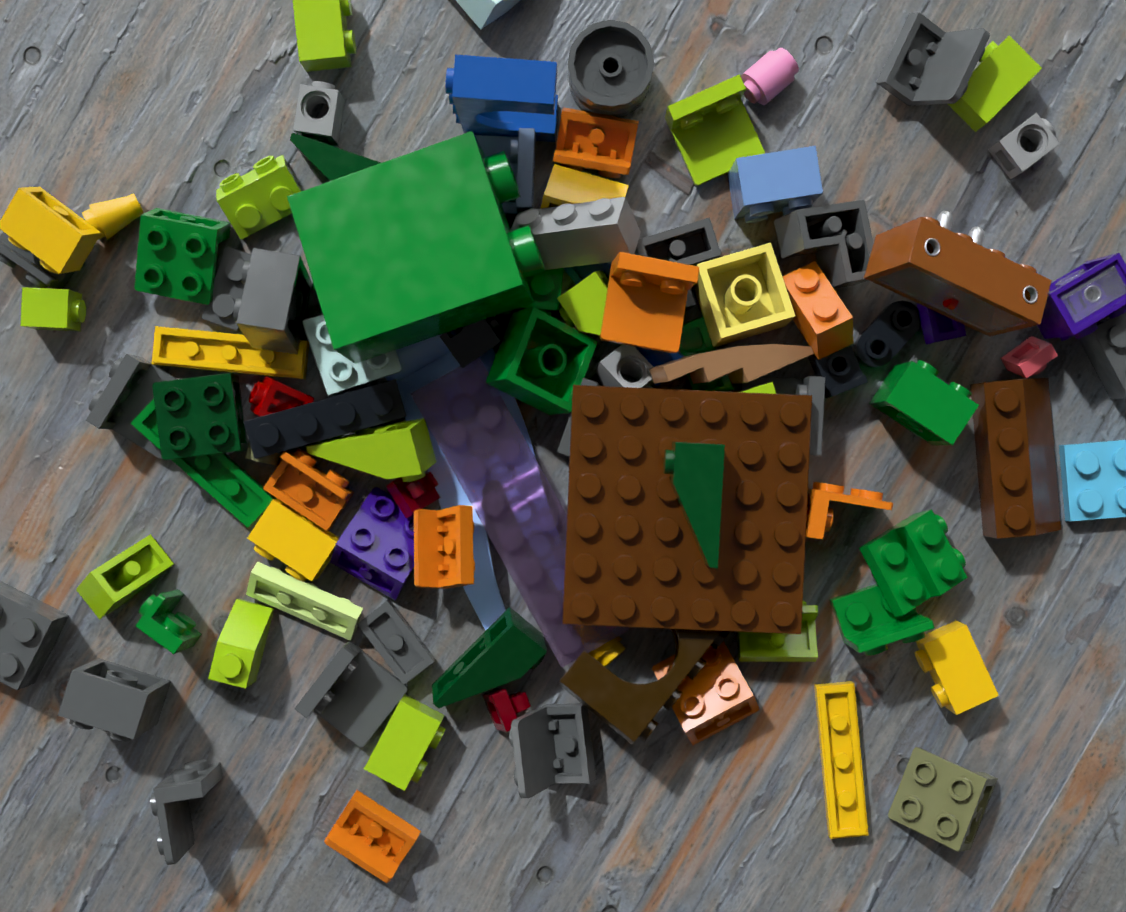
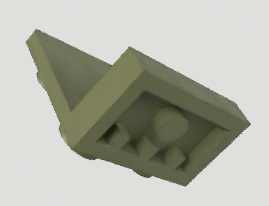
(942, 799)

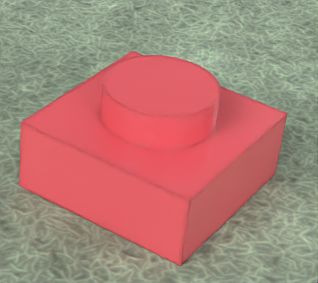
(1029, 357)

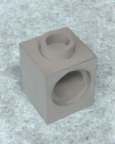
(323, 129)
(1013, 157)
(622, 361)

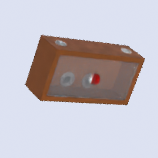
(958, 276)

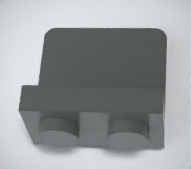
(930, 63)
(126, 397)
(552, 748)
(172, 805)

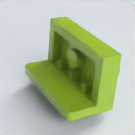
(257, 196)
(782, 646)

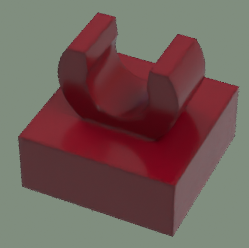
(414, 494)
(504, 707)

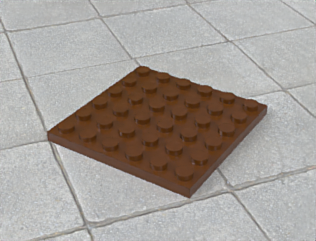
(628, 538)

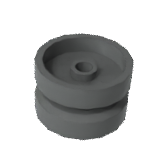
(616, 47)

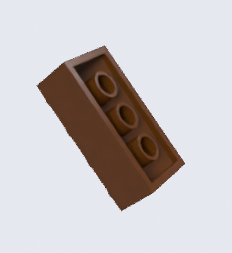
(1016, 458)

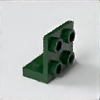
(200, 416)

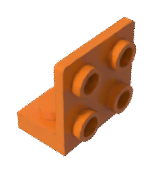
(646, 302)
(821, 516)
(713, 698)

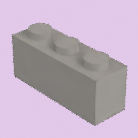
(582, 232)

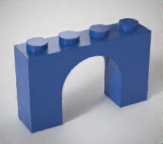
(503, 95)

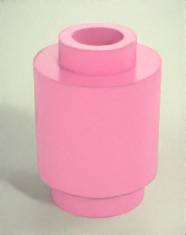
(769, 76)

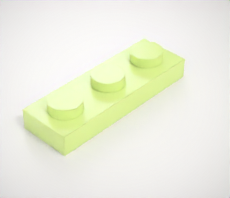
(304, 600)

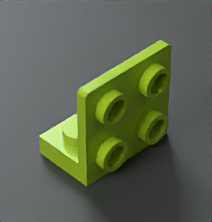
(713, 130)

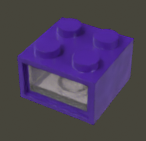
(1084, 298)

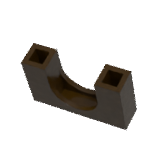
(632, 706)

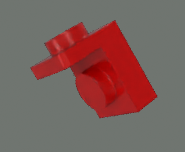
(273, 396)

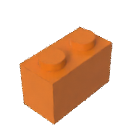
(819, 310)

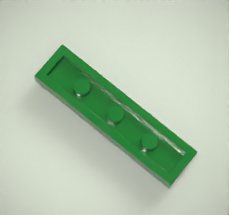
(215, 474)

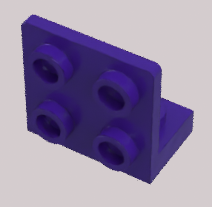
(378, 545)

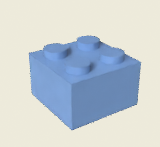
(774, 183)

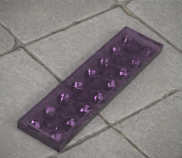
(509, 498)

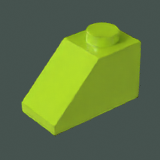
(585, 303)
(124, 576)
(241, 644)

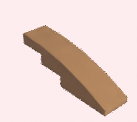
(739, 362)

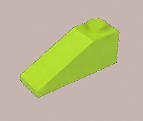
(382, 450)

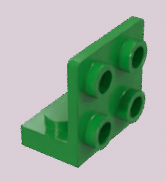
(178, 254)
(870, 624)

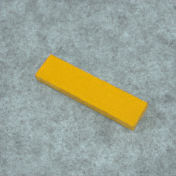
(224, 353)
(841, 760)

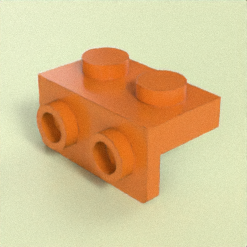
(595, 142)
(309, 489)
(444, 547)
(372, 836)

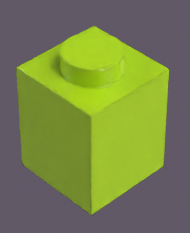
(52, 309)

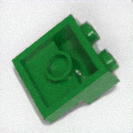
(914, 561)

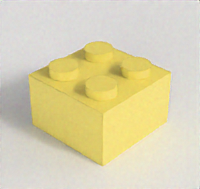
(743, 295)

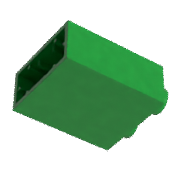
(415, 247)

